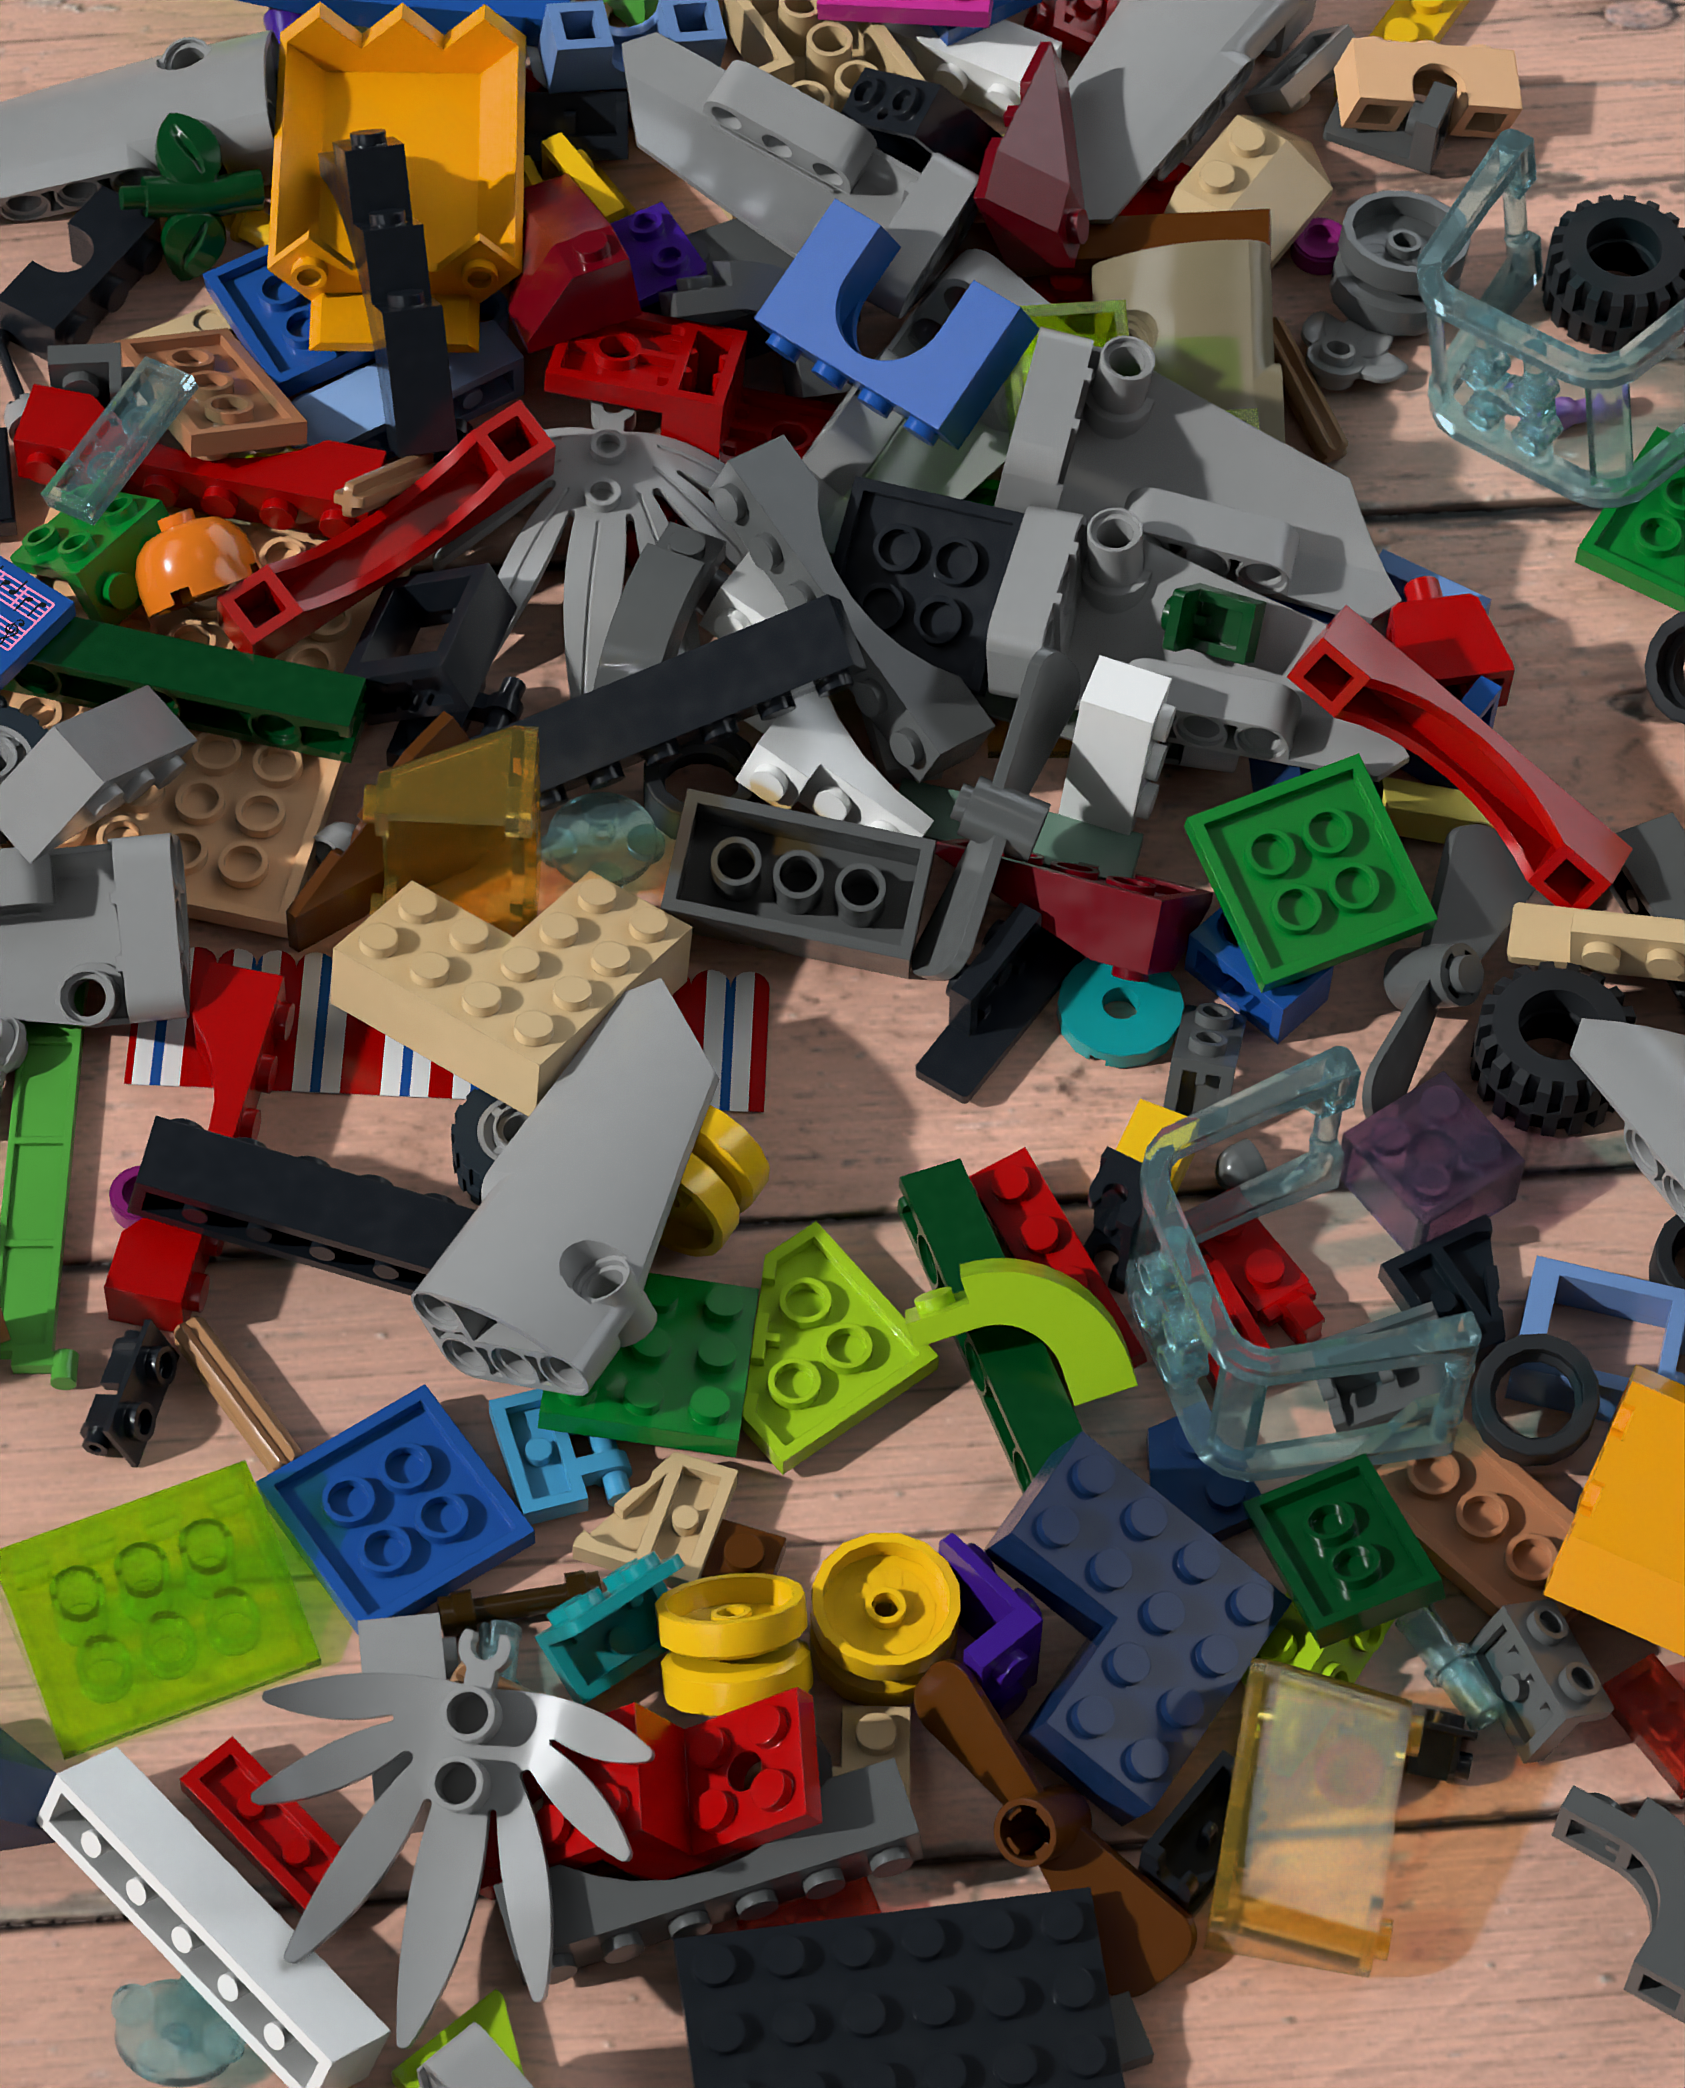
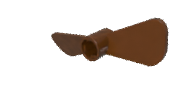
(1138, 1925)

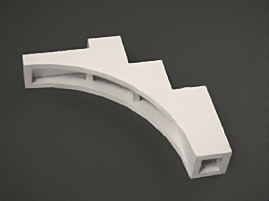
(808, 750)

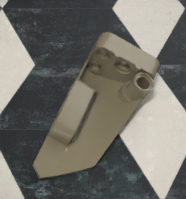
(1205, 320)

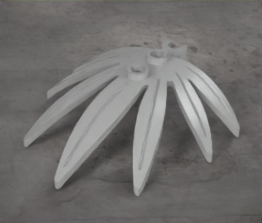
(603, 483)
(468, 1760)

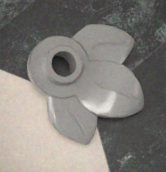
(1347, 351)

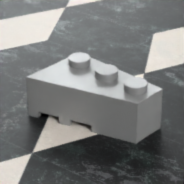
(91, 769)

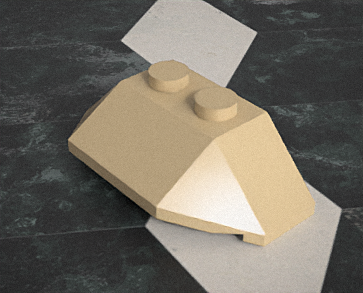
(1258, 168)

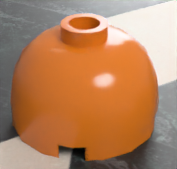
(191, 561)

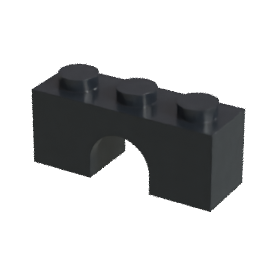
(66, 307)

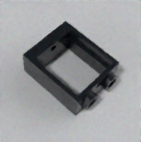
(917, 119)
(449, 678)

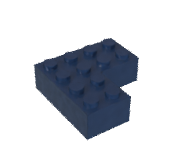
(1161, 1616)

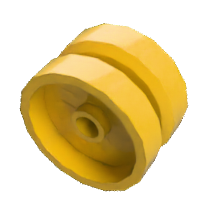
(717, 1185)
(882, 1617)
(732, 1641)

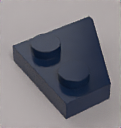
(1193, 1486)

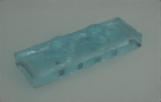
(119, 440)

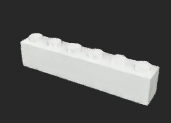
(210, 1924)

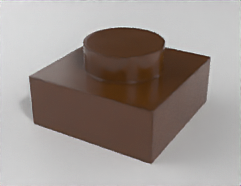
(744, 1550)

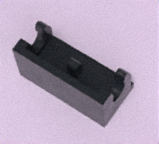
(586, 118)
(1117, 1212)
(1187, 1845)

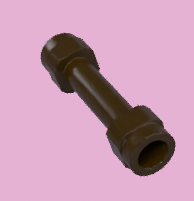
(463, 1612)

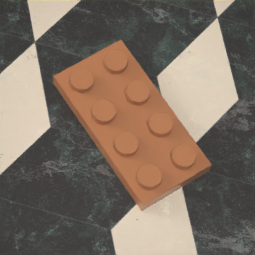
(235, 400)
(1482, 1521)

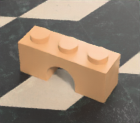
(1381, 76)

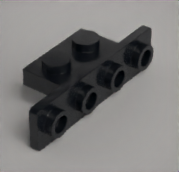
(996, 1002)

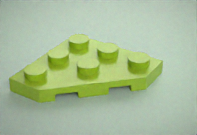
(822, 1350)

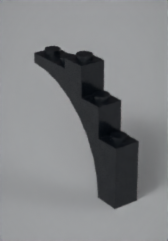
(392, 266)

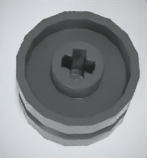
(1379, 258)

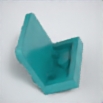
(608, 1634)

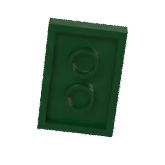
(1343, 1550)

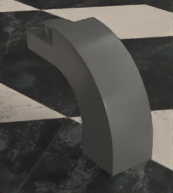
(743, 288)
(659, 601)
(1652, 1858)

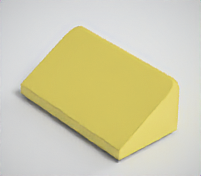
(1426, 809)

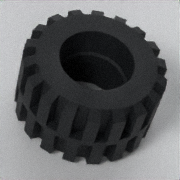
(1613, 238)
(1519, 1079)

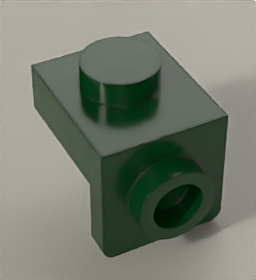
(1213, 622)

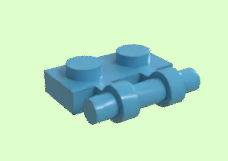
(543, 1465)

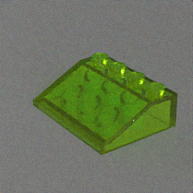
(154, 1609)

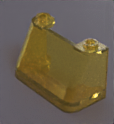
(465, 826)
(1311, 1821)

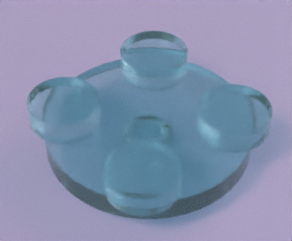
(604, 836)
(172, 2033)

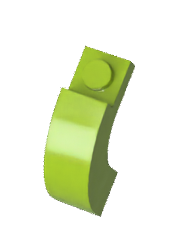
(1040, 1302)

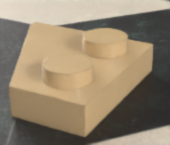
(667, 1515)

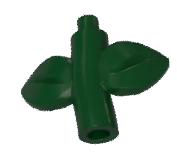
(192, 195)

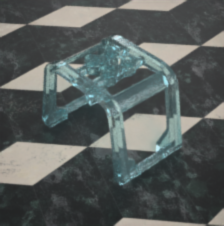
(1490, 332)
(1186, 1317)

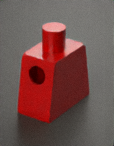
(1449, 638)

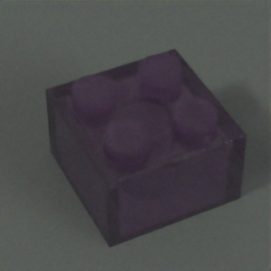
(1429, 1163)

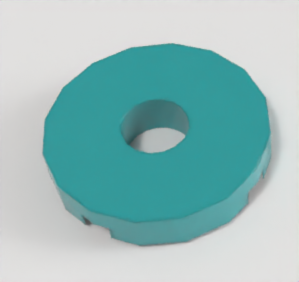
(1116, 1040)

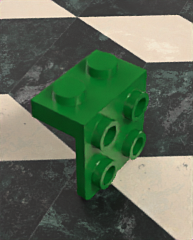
(96, 558)

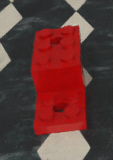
(689, 376)
(692, 1796)

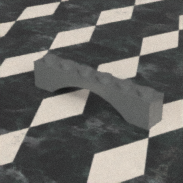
(916, 706)
(863, 1833)

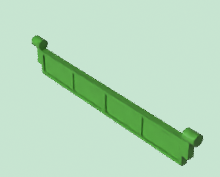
(38, 1197)

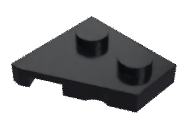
(1455, 1275)

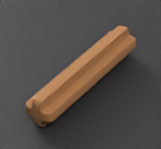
(1307, 398)
(381, 484)
(235, 1394)

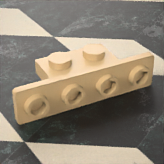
(1598, 941)

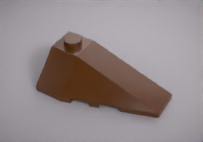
(346, 879)

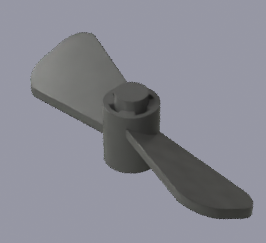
(999, 814)
(1473, 906)

